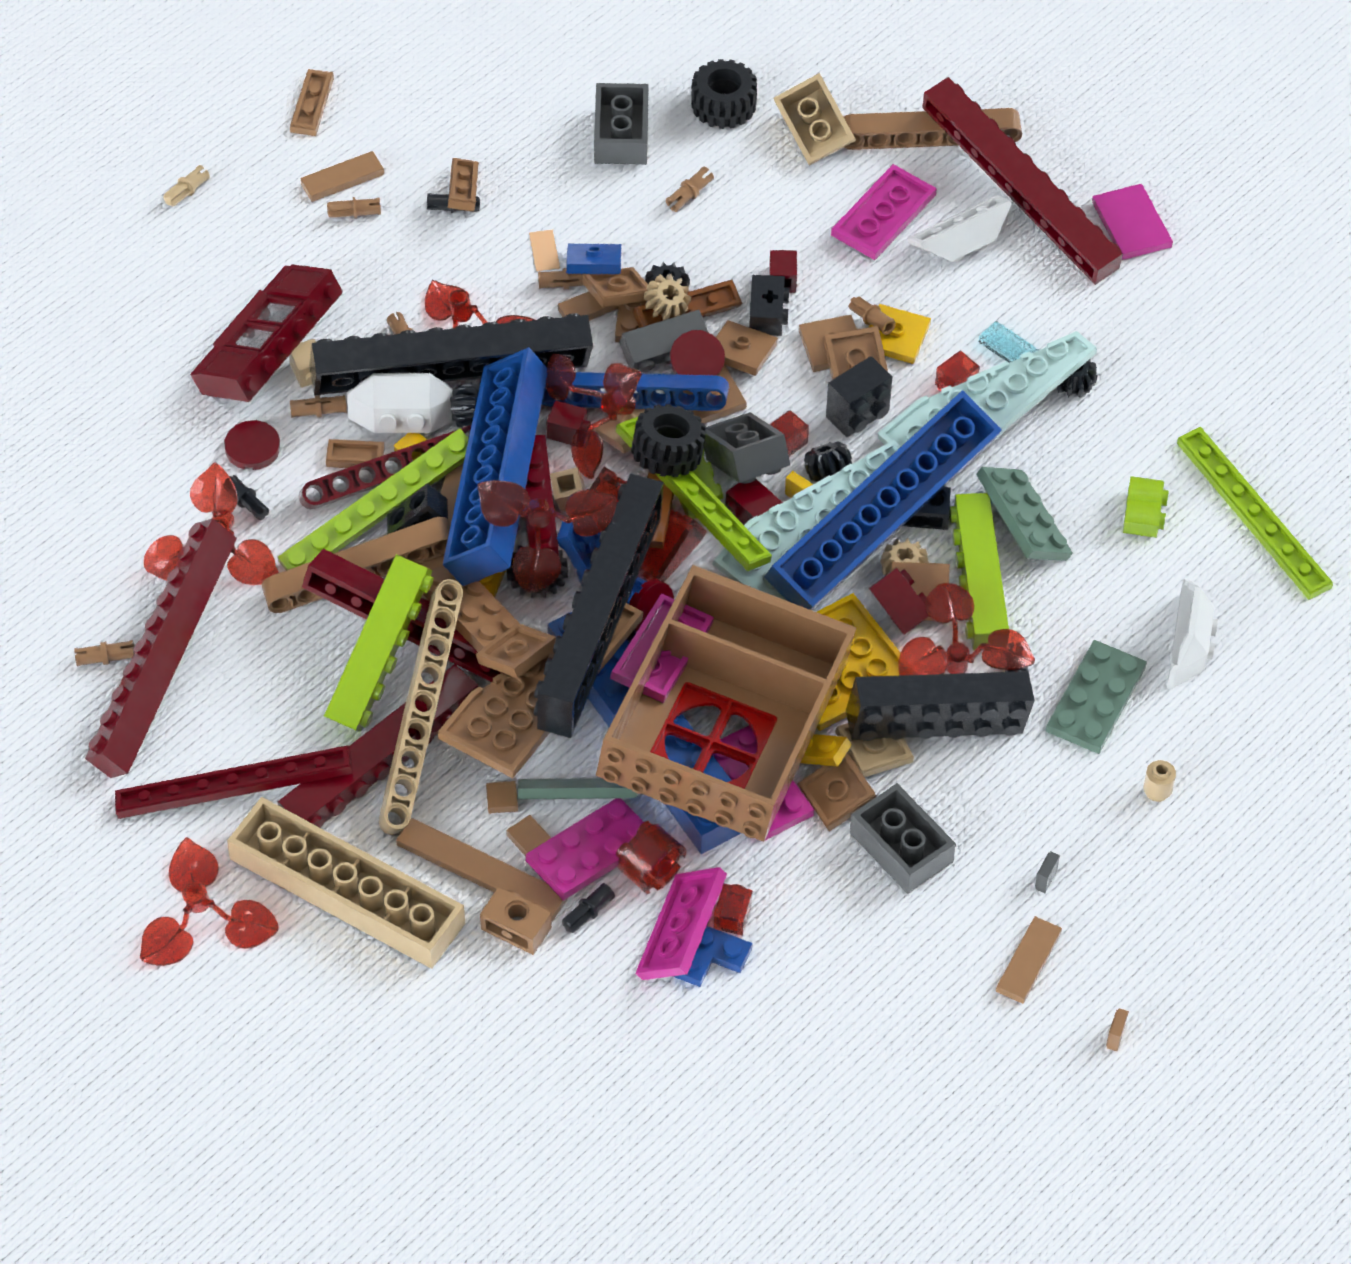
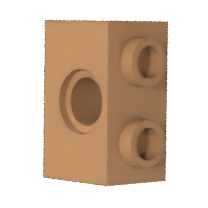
(523, 933)

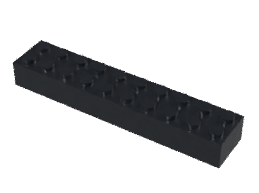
(446, 353)
(598, 606)

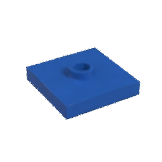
(593, 258)

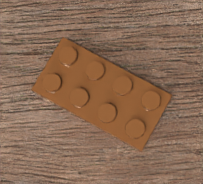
(480, 613)

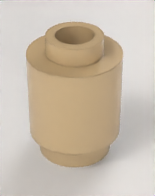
(1159, 780)

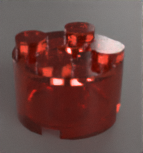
(650, 857)

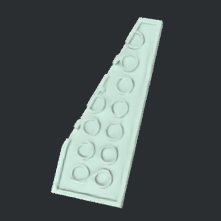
(1002, 390)
(791, 520)

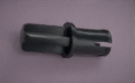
(440, 202)
(248, 499)
(588, 908)

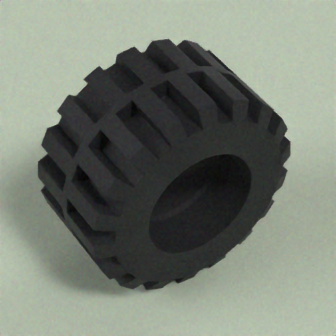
(724, 93)
(668, 440)

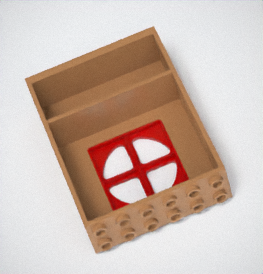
(755, 662)

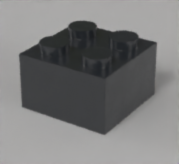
(859, 397)

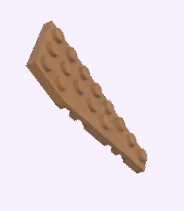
(499, 719)

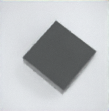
(1047, 872)

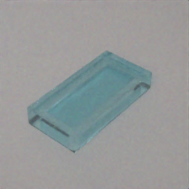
(1005, 342)

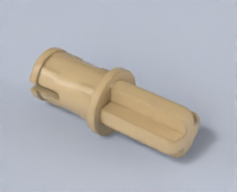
(186, 186)

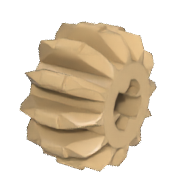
(663, 288)
(902, 553)

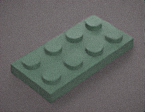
(1024, 514)
(1096, 696)

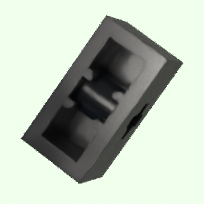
(767, 304)

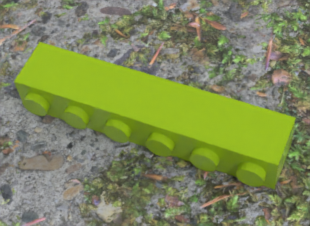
(979, 565)
(378, 643)

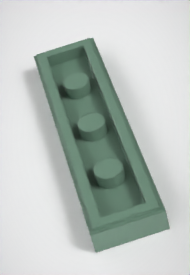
(571, 789)

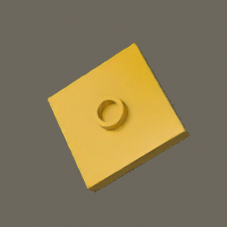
(907, 335)

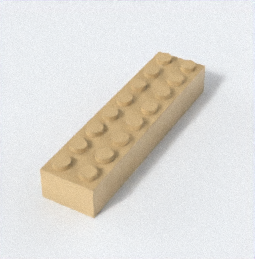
(346, 882)

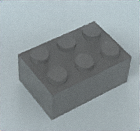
(621, 123)
(746, 448)
(902, 838)

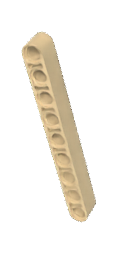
(412, 716)

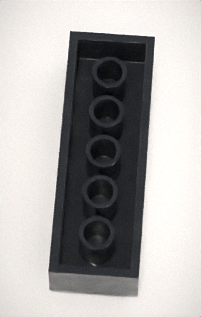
(939, 705)

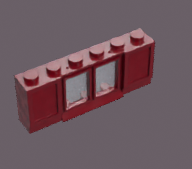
(266, 332)

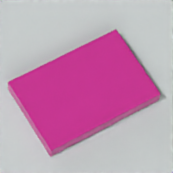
(1132, 221)

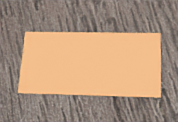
(544, 250)

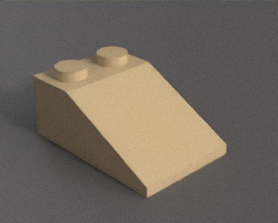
(814, 119)

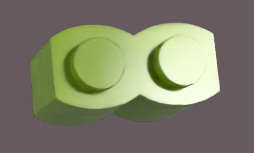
(1143, 507)

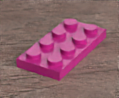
(883, 212)
(668, 667)
(794, 807)
(585, 848)
(681, 924)

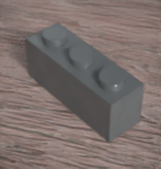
(653, 343)

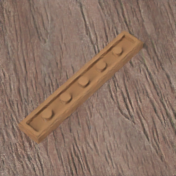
(476, 865)

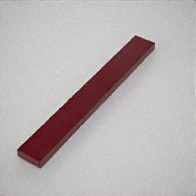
(233, 782)

